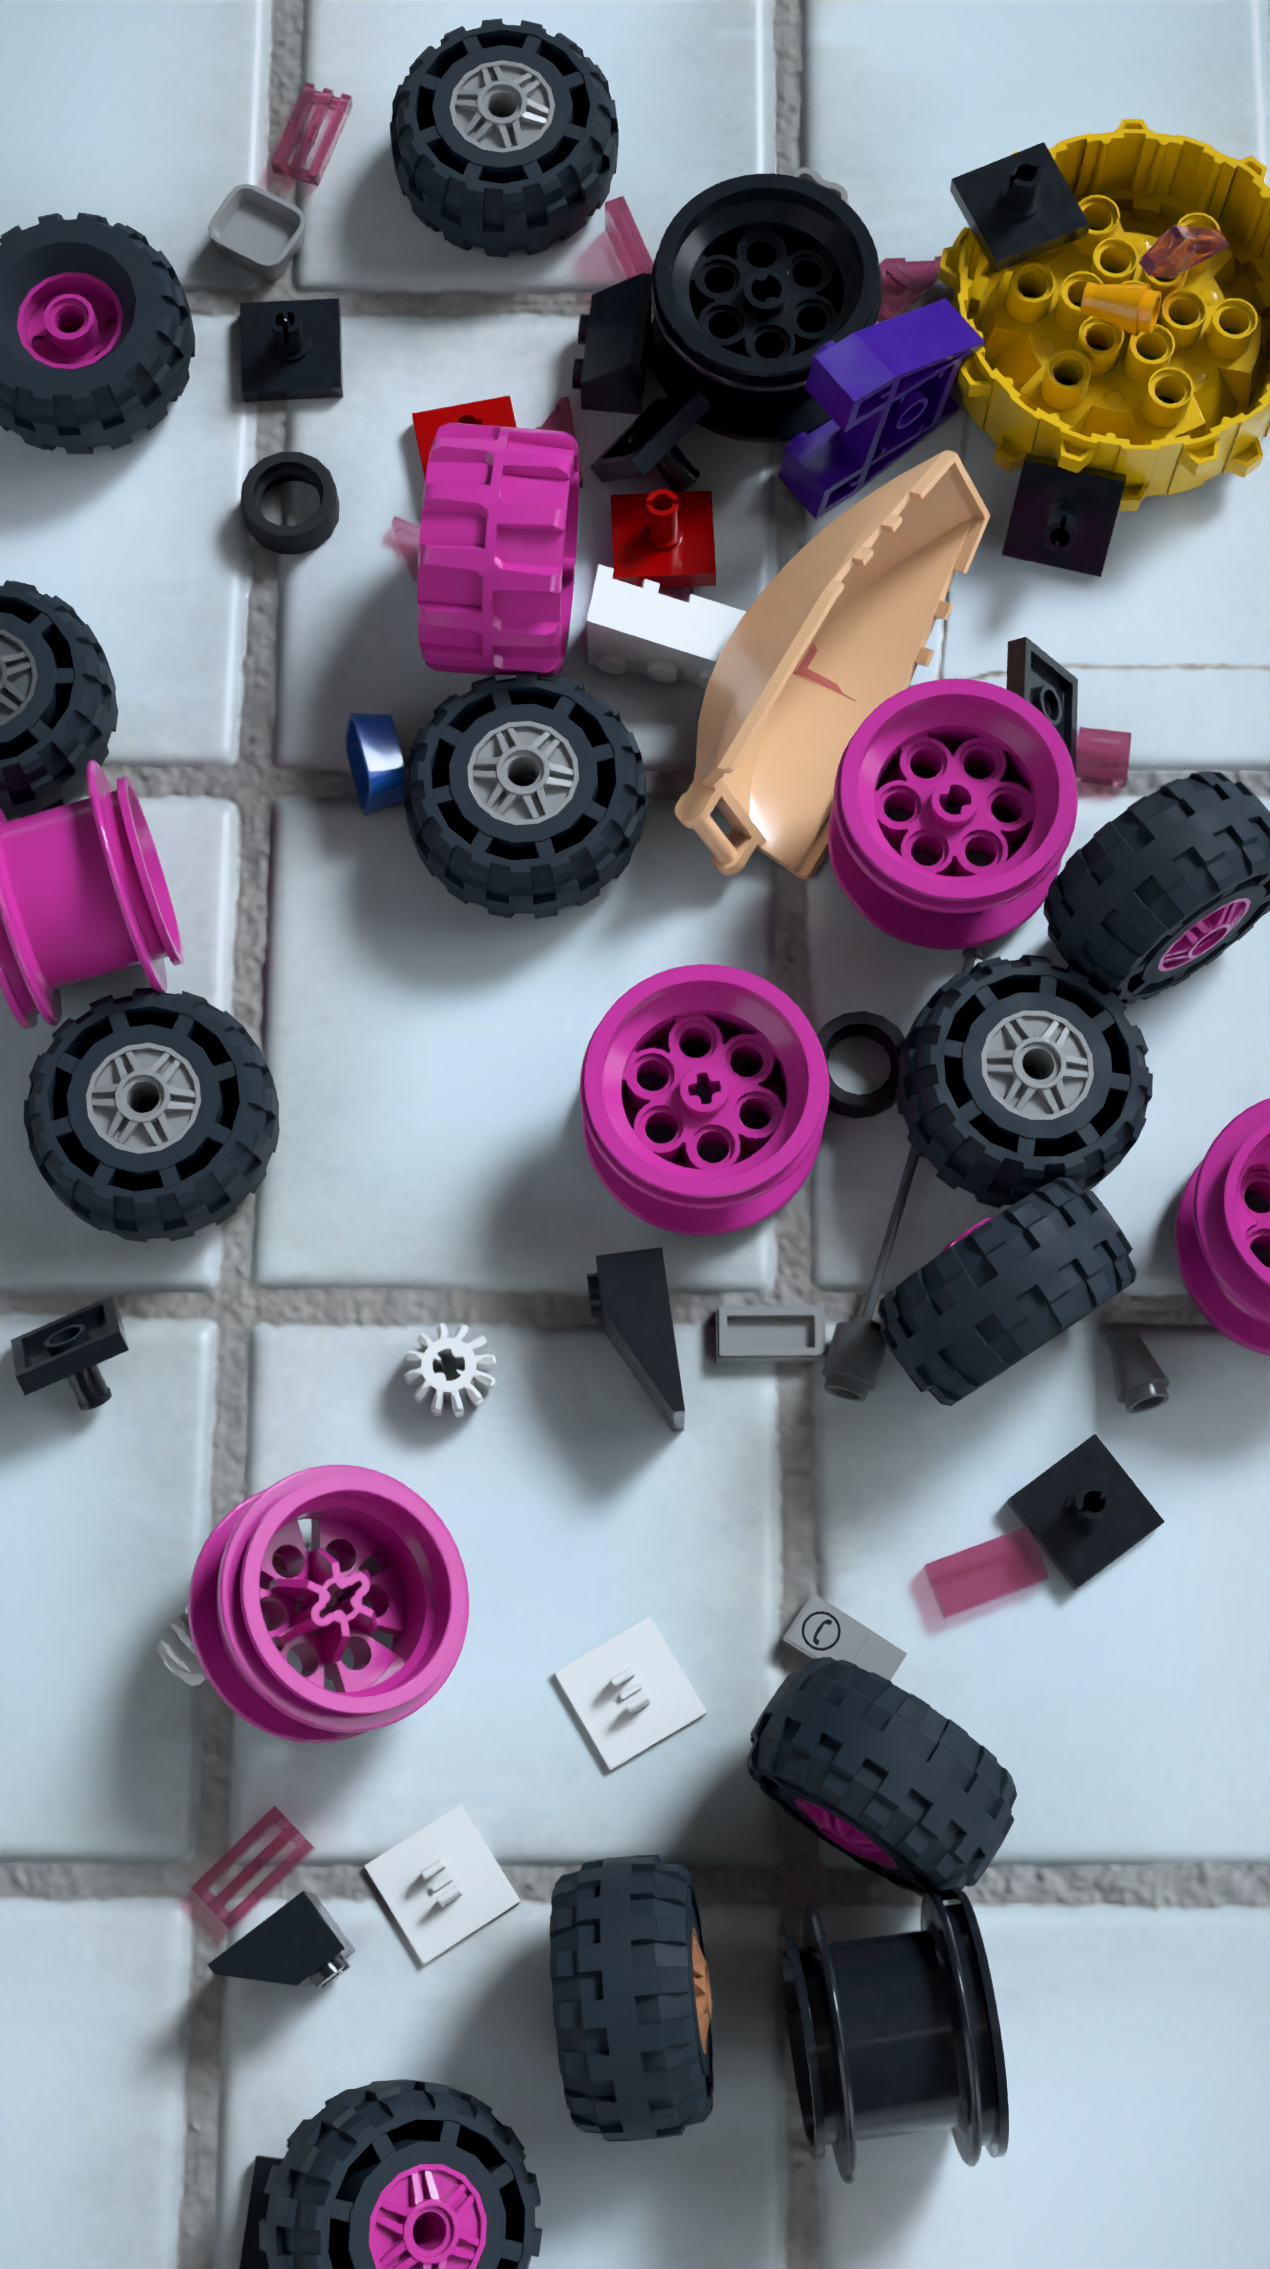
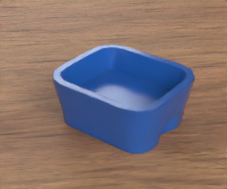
(375, 761)

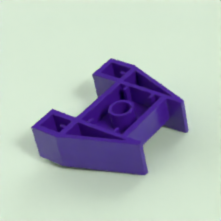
(883, 396)

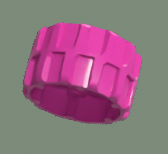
(498, 550)

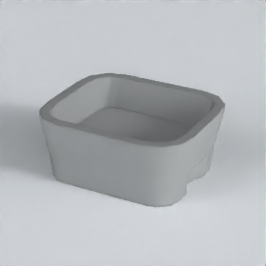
(258, 230)

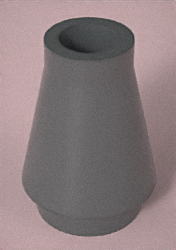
(1136, 1373)

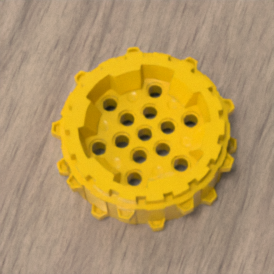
(1111, 418)

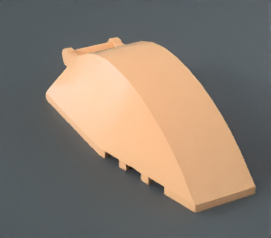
(868, 604)

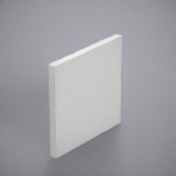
(630, 1693)
(442, 1883)

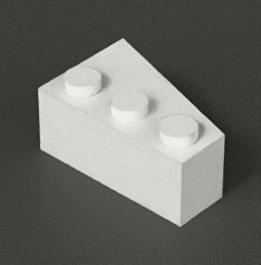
(655, 633)

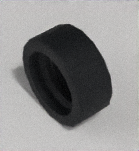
(279, 469)
(873, 1027)

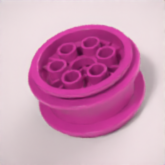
(415, 1597)

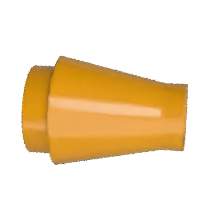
(1125, 306)

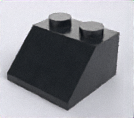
(615, 347)
(290, 1947)

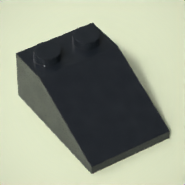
(637, 1319)

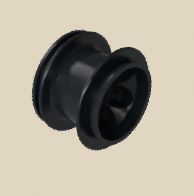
(788, 264)
(896, 2035)

